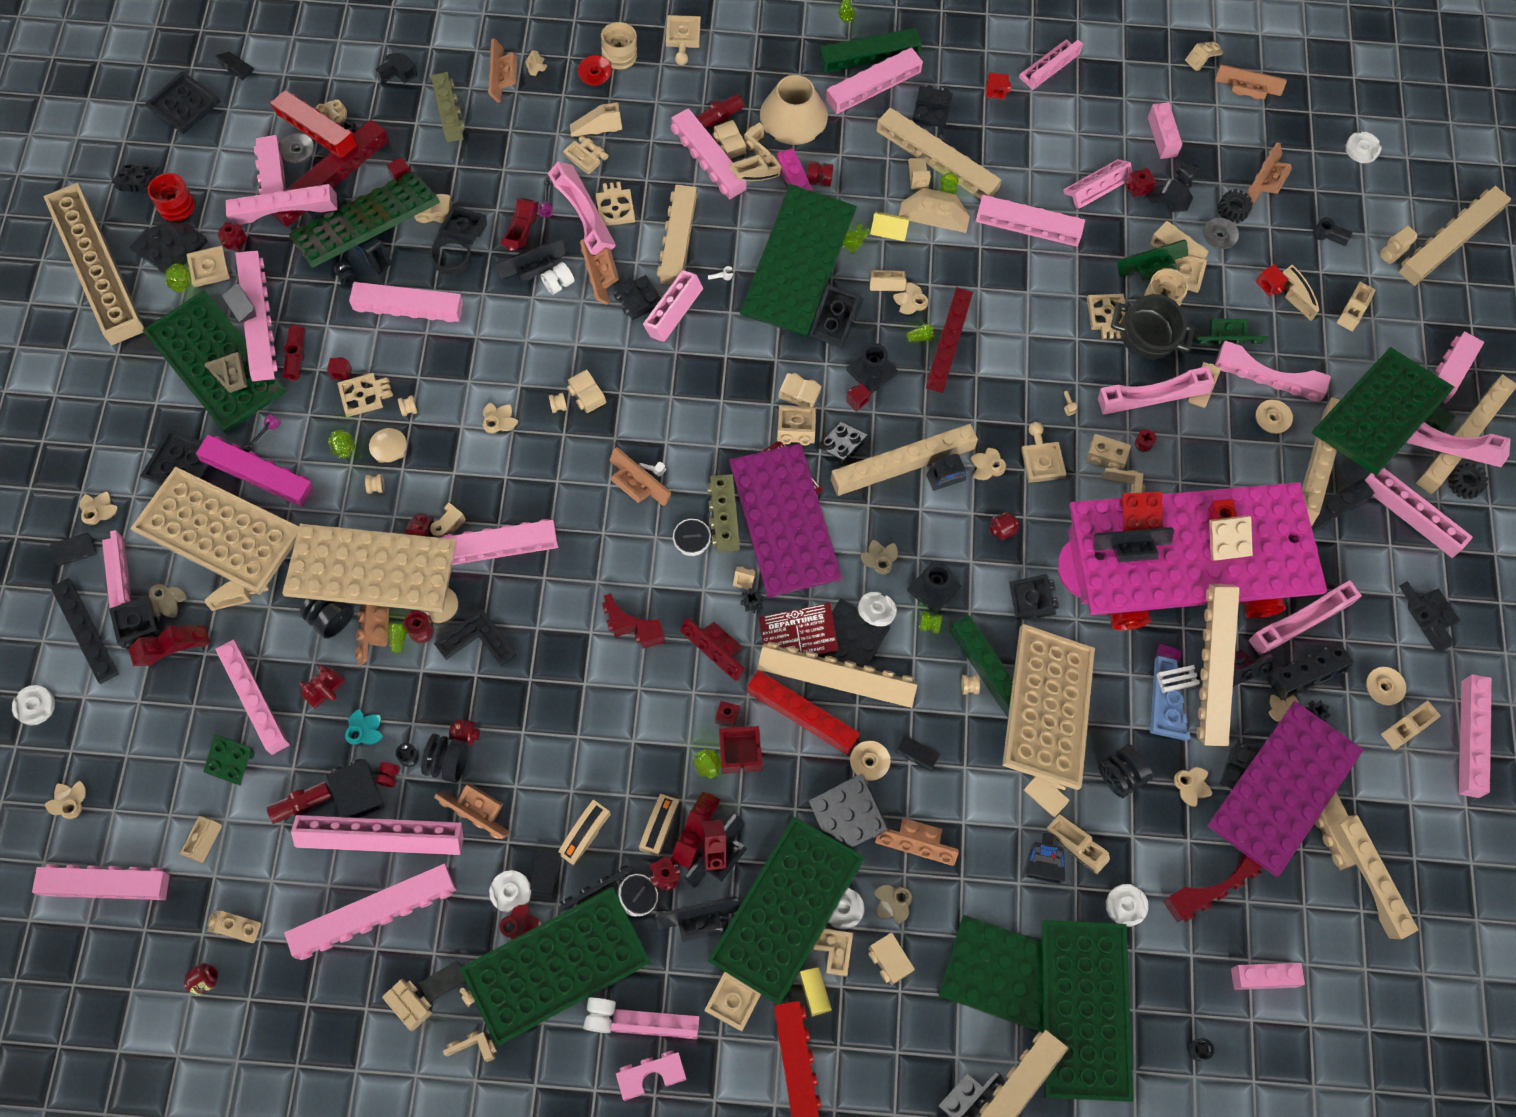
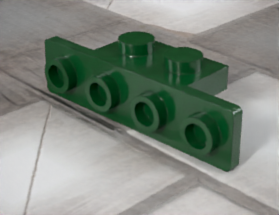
(1153, 260)
(1229, 330)

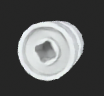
(557, 278)
(599, 1011)

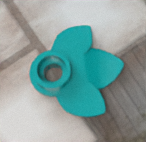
(366, 727)

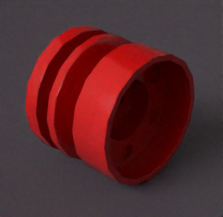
(171, 197)

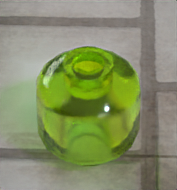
(177, 278)
(341, 444)
(707, 763)

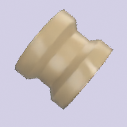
(557, 402)
(407, 405)
(374, 483)
(970, 684)

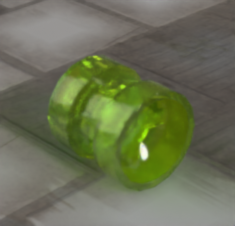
(949, 183)
(930, 622)

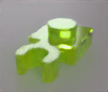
(855, 239)

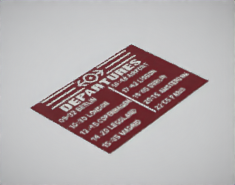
(802, 628)

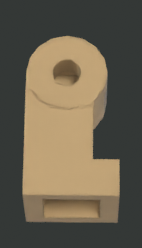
(448, 523)

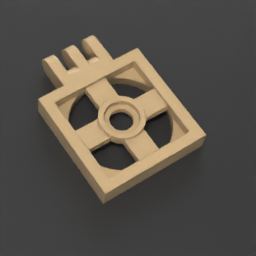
(613, 194)
(1104, 327)
(380, 388)

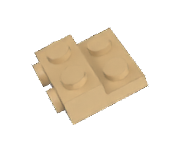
(796, 424)

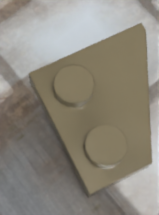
(229, 371)

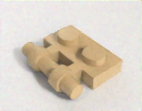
(583, 158)

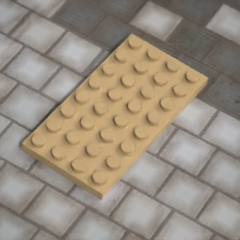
(217, 530)
(370, 568)
(1049, 707)

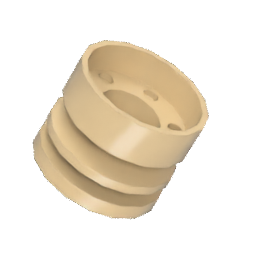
(619, 45)
(1168, 283)

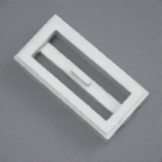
(1192, 675)

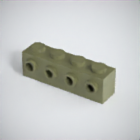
(446, 105)
(724, 513)

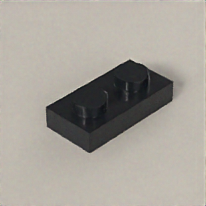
(1441, 608)

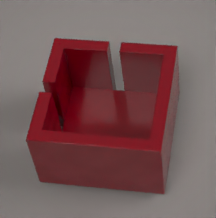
(739, 749)

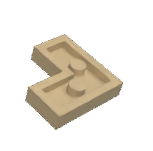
(839, 948)

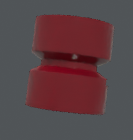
(815, 169)
(418, 627)

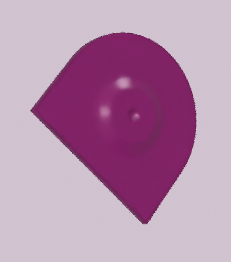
(1168, 652)

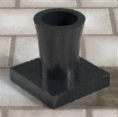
(872, 367)
(934, 587)

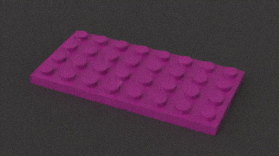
(784, 520)
(1285, 788)

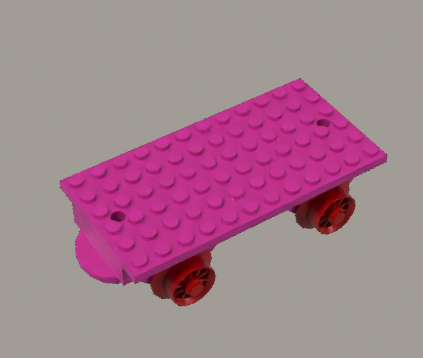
(1281, 565)

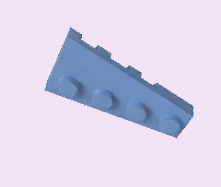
(1167, 707)

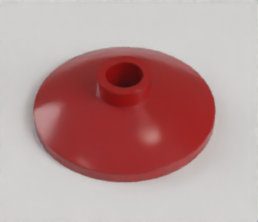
(592, 65)

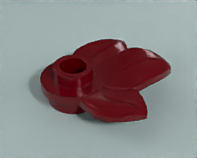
(521, 921)

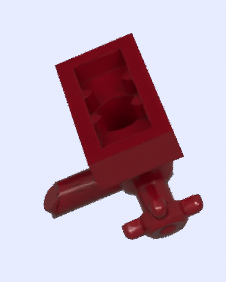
(321, 686)

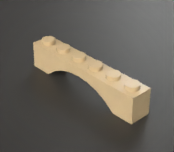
(1390, 906)

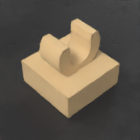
(534, 63)
(744, 578)

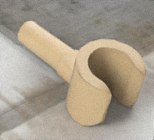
(1070, 409)
(467, 997)

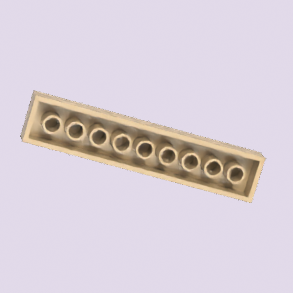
(94, 264)

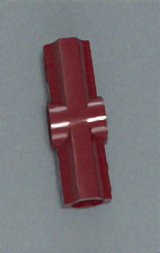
(720, 111)
(294, 343)
(299, 802)

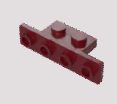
(716, 645)

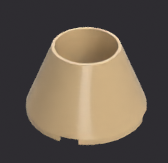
(791, 122)

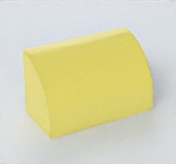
(889, 226)
(815, 991)

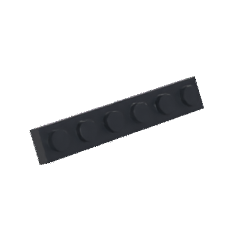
(84, 631)

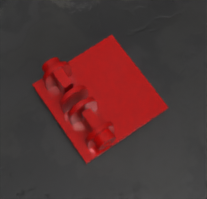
(1142, 510)

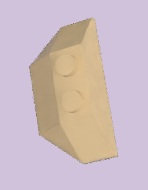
(936, 209)

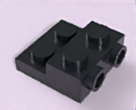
(932, 106)
(463, 225)
(636, 297)
(1034, 597)
(134, 621)
(1237, 762)

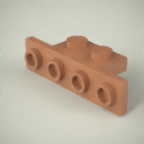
(502, 70)
(1249, 82)
(1271, 175)
(601, 271)
(636, 480)
(372, 630)
(476, 807)
(920, 841)

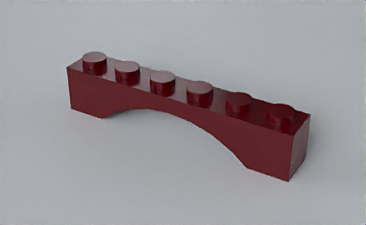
(949, 340)
(1188, 900)

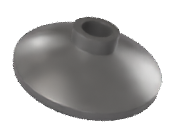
(296, 148)
(1223, 228)

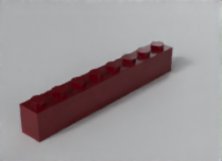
(335, 169)

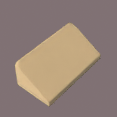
(887, 280)
(1046, 796)
(201, 839)

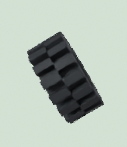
(1239, 199)
(1472, 472)

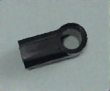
(1328, 230)

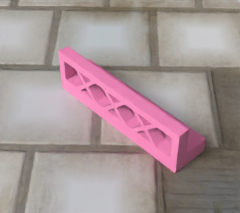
(1049, 66)
(1099, 183)
(116, 570)
(655, 1024)

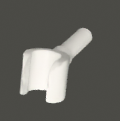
(724, 274)
(657, 470)

